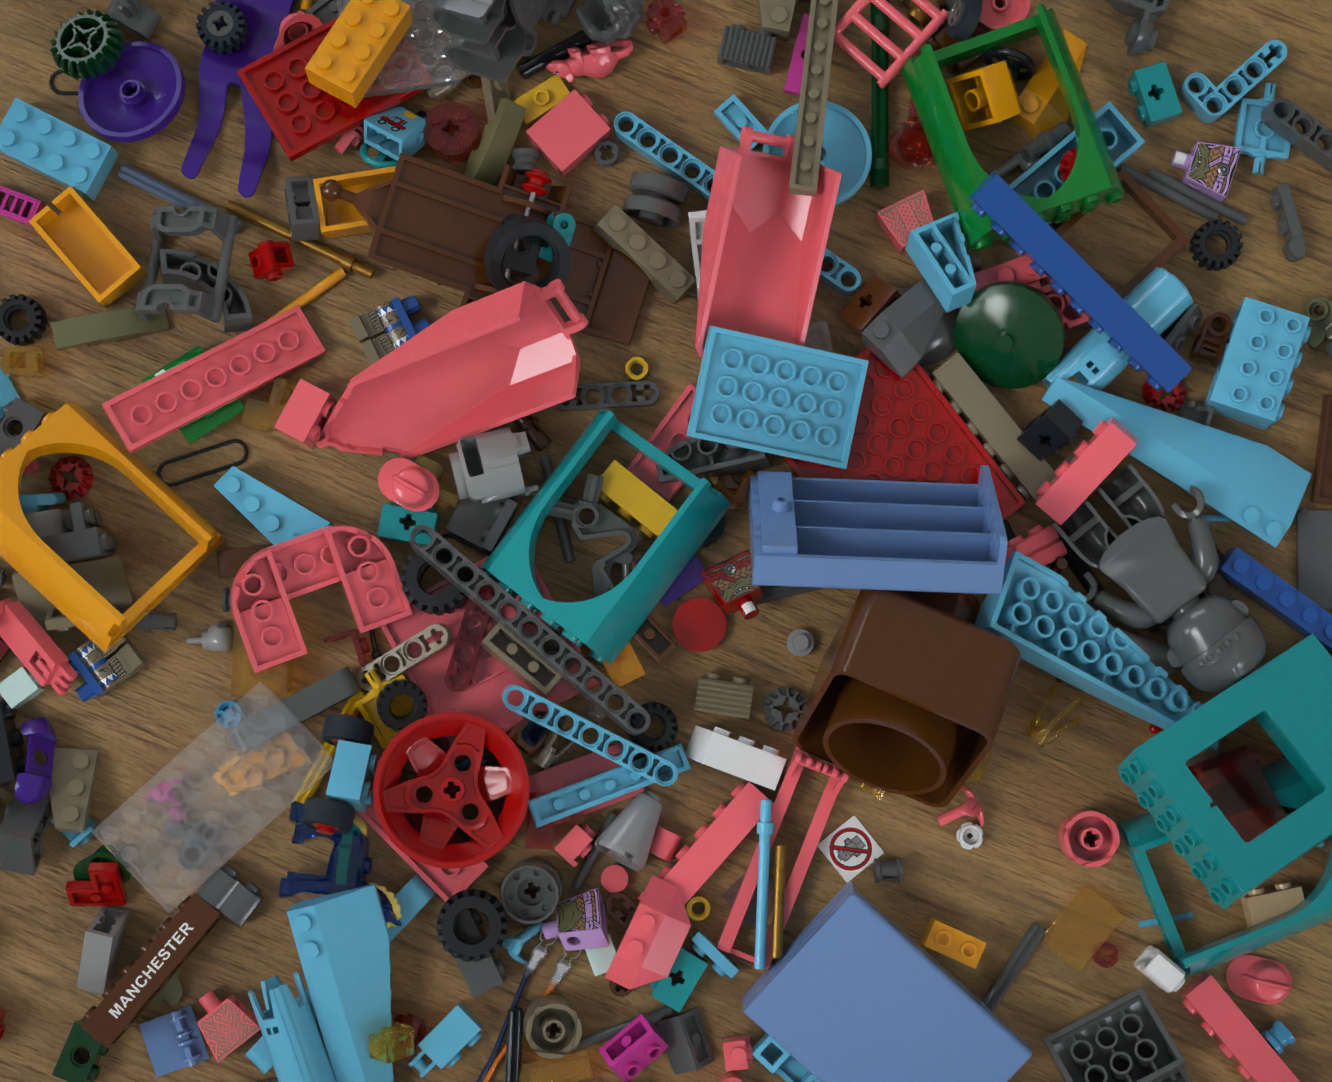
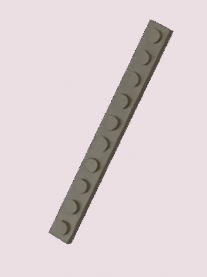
(813, 98)

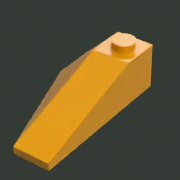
(1042, 98)

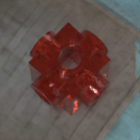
(665, 19)

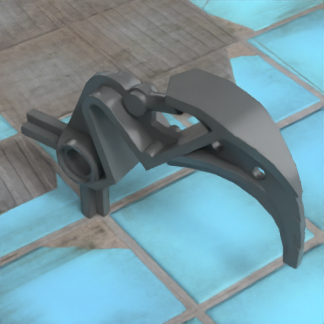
(604, 525)

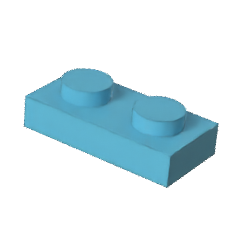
(735, 116)
(722, 963)

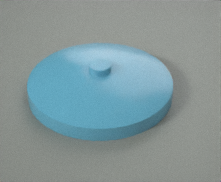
(844, 145)

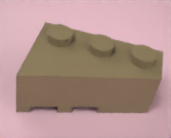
(776, 17)

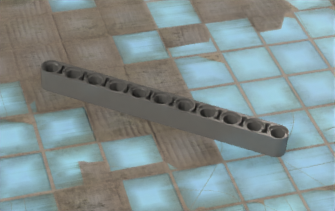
(522, 617)

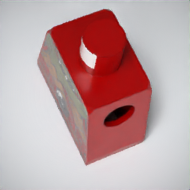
(732, 585)

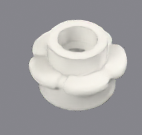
(976, 832)

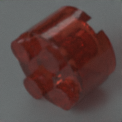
(440, 122)

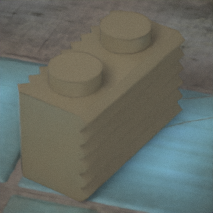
(724, 697)

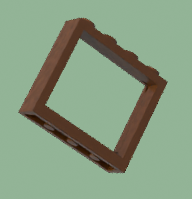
(1156, 213)

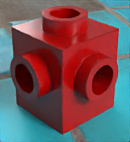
(271, 260)

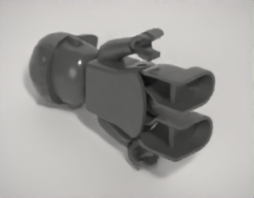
(488, 33)
(1207, 633)

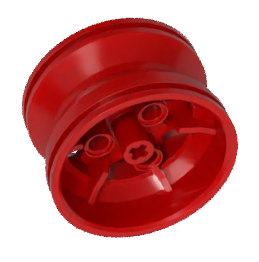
(442, 812)

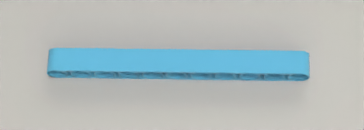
(699, 184)

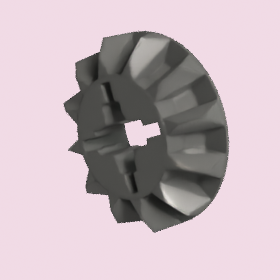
(776, 698)

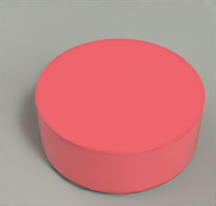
(614, 878)

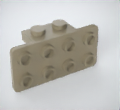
(104, 574)

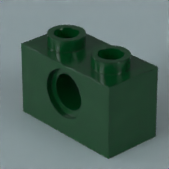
(70, 1064)

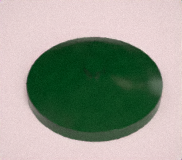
(1010, 334)

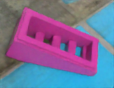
(37, 206)

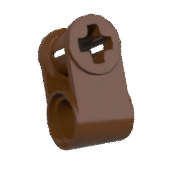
(1211, 344)

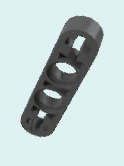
(607, 400)

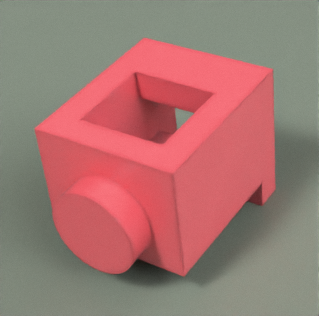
(576, 843)
(737, 1052)

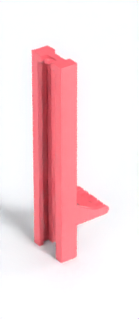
(737, 912)

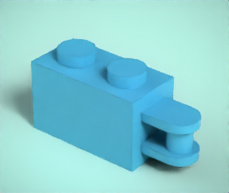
(447, 1039)

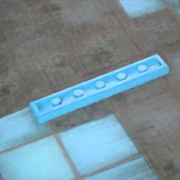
(600, 788)

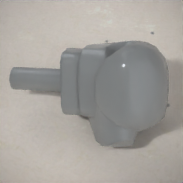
(217, 638)

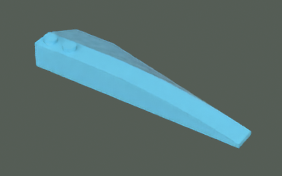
(347, 973)

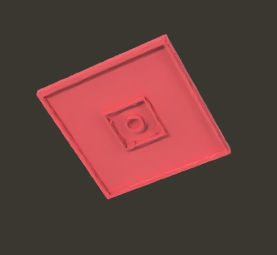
(489, 678)

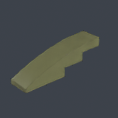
(496, 143)
(106, 327)

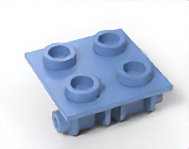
(174, 1041)

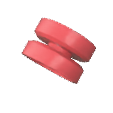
(1008, 13)

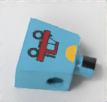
(396, 131)

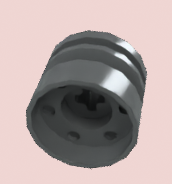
(523, 903)

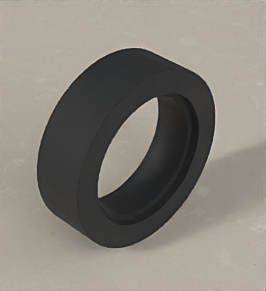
(518, 228)

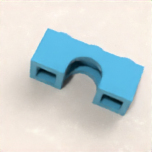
(778, 1060)

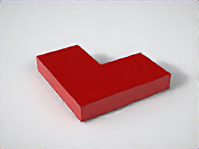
(103, 890)

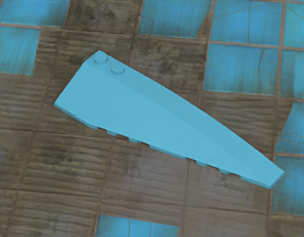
(1236, 475)
(1078, 645)

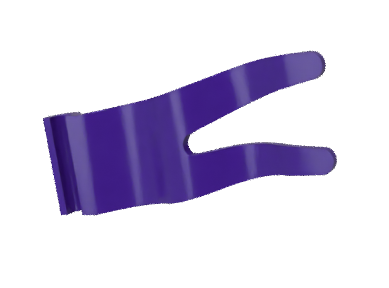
(219, 72)

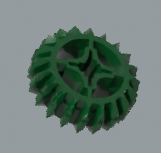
(73, 54)

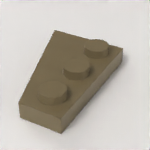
(72, 787)

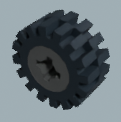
(227, 35)

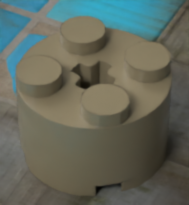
(562, 1037)

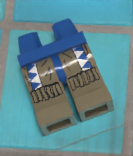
(387, 327)
(104, 670)

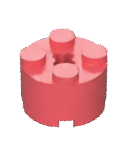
(1101, 847)

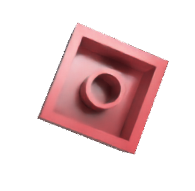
(306, 413)

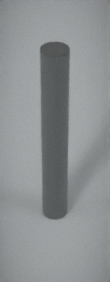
(592, 856)

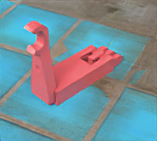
(35, 647)

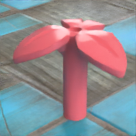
(970, 808)

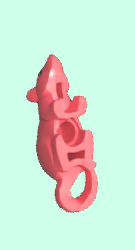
(595, 62)

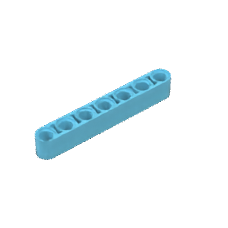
(603, 738)

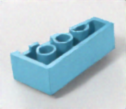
(267, 509)

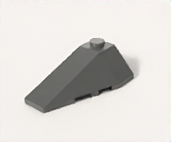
(713, 459)

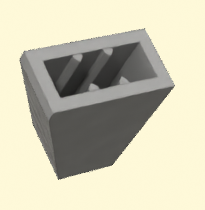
(102, 949)

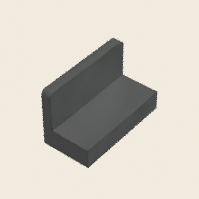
(687, 1041)

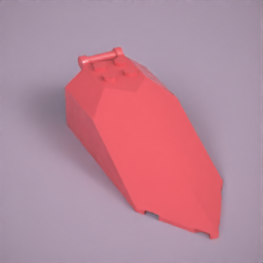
(762, 243)
(463, 375)

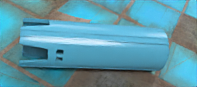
(1093, 362)
(291, 1033)

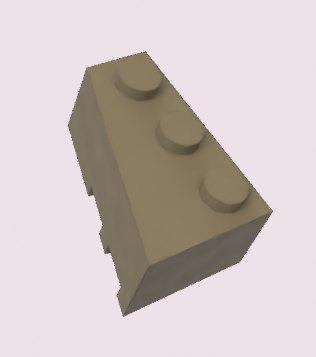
(523, 661)

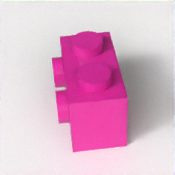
(633, 1048)

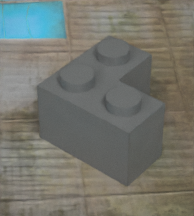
(22, 835)

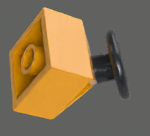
(990, 92)

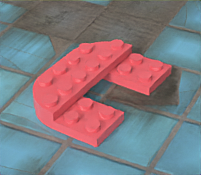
(303, 565)

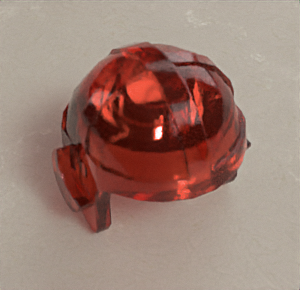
(909, 146)

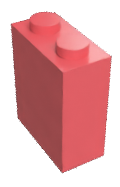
(569, 132)

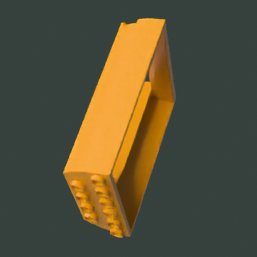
(78, 432)

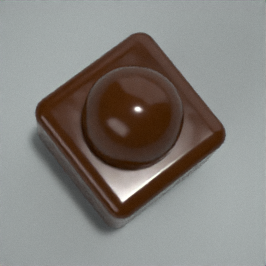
(909, 693)

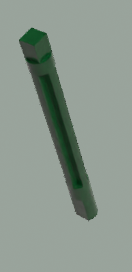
(879, 106)

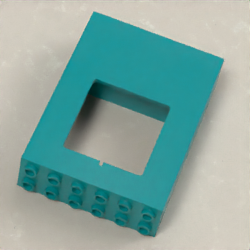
(1295, 709)

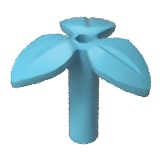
(515, 944)

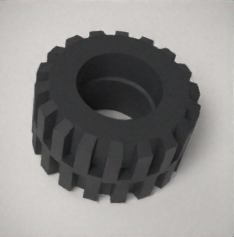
(431, 604)
(454, 943)

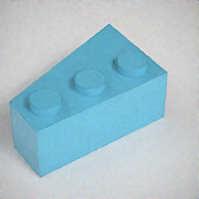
(943, 261)

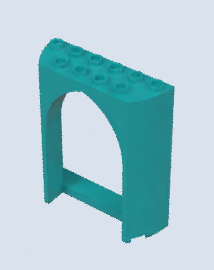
(614, 617)
(1143, 834)

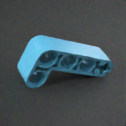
(1238, 79)

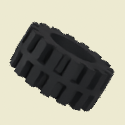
(396, 688)

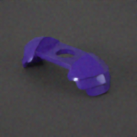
(36, 780)

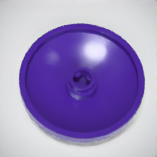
(134, 96)

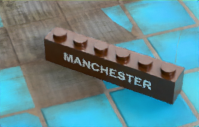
(152, 970)

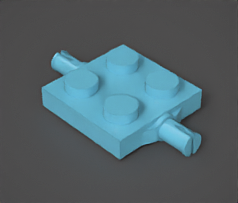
(1254, 136)

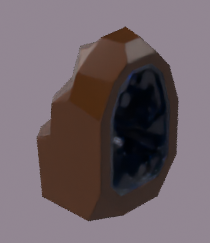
(528, 734)

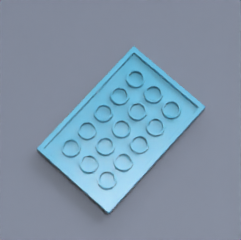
(777, 397)

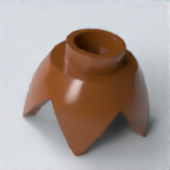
(731, 490)

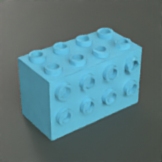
(1258, 363)

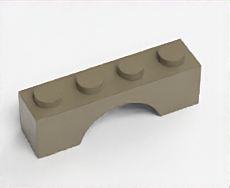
(661, 268)

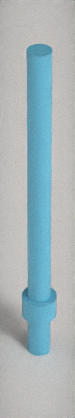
(764, 829)

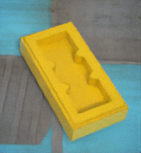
(542, 99)

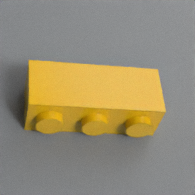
(636, 500)

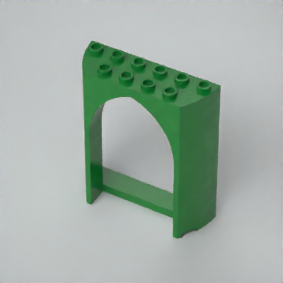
(1093, 173)

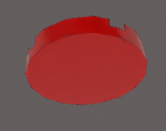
(699, 624)

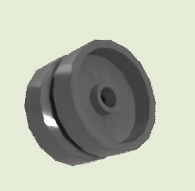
(655, 199)

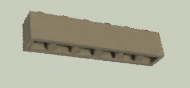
(992, 425)

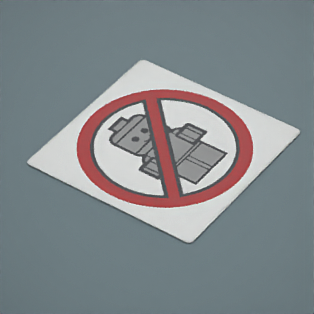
(850, 848)

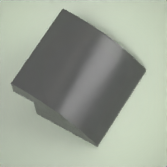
(1118, 1045)

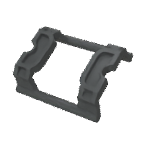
(181, 299)

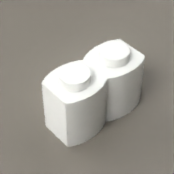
(1160, 969)

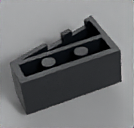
(11, 752)

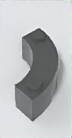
(201, 275)

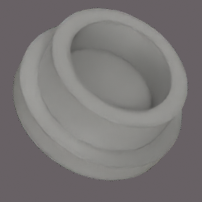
(800, 642)

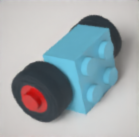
(350, 775)

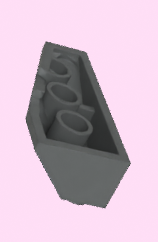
(904, 329)

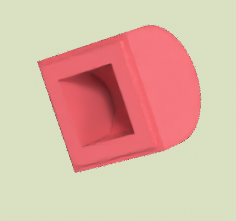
(664, 843)

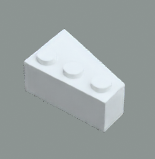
(736, 757)

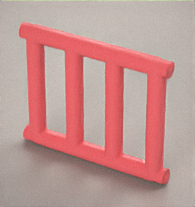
(920, 37)

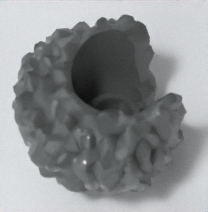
(609, 19)

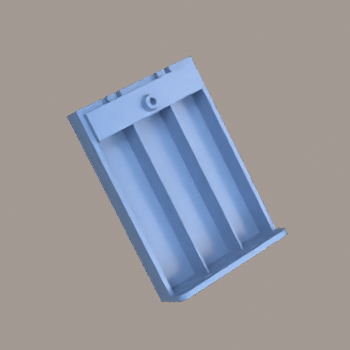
(876, 534)
(875, 1007)

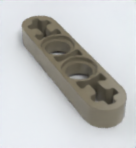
(403, 654)

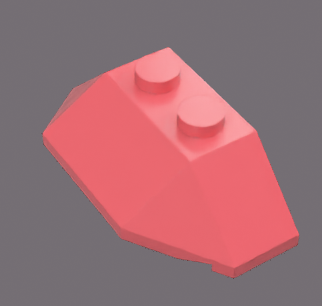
(651, 937)

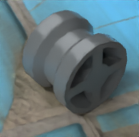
(525, 160)

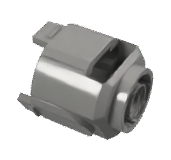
(489, 466)

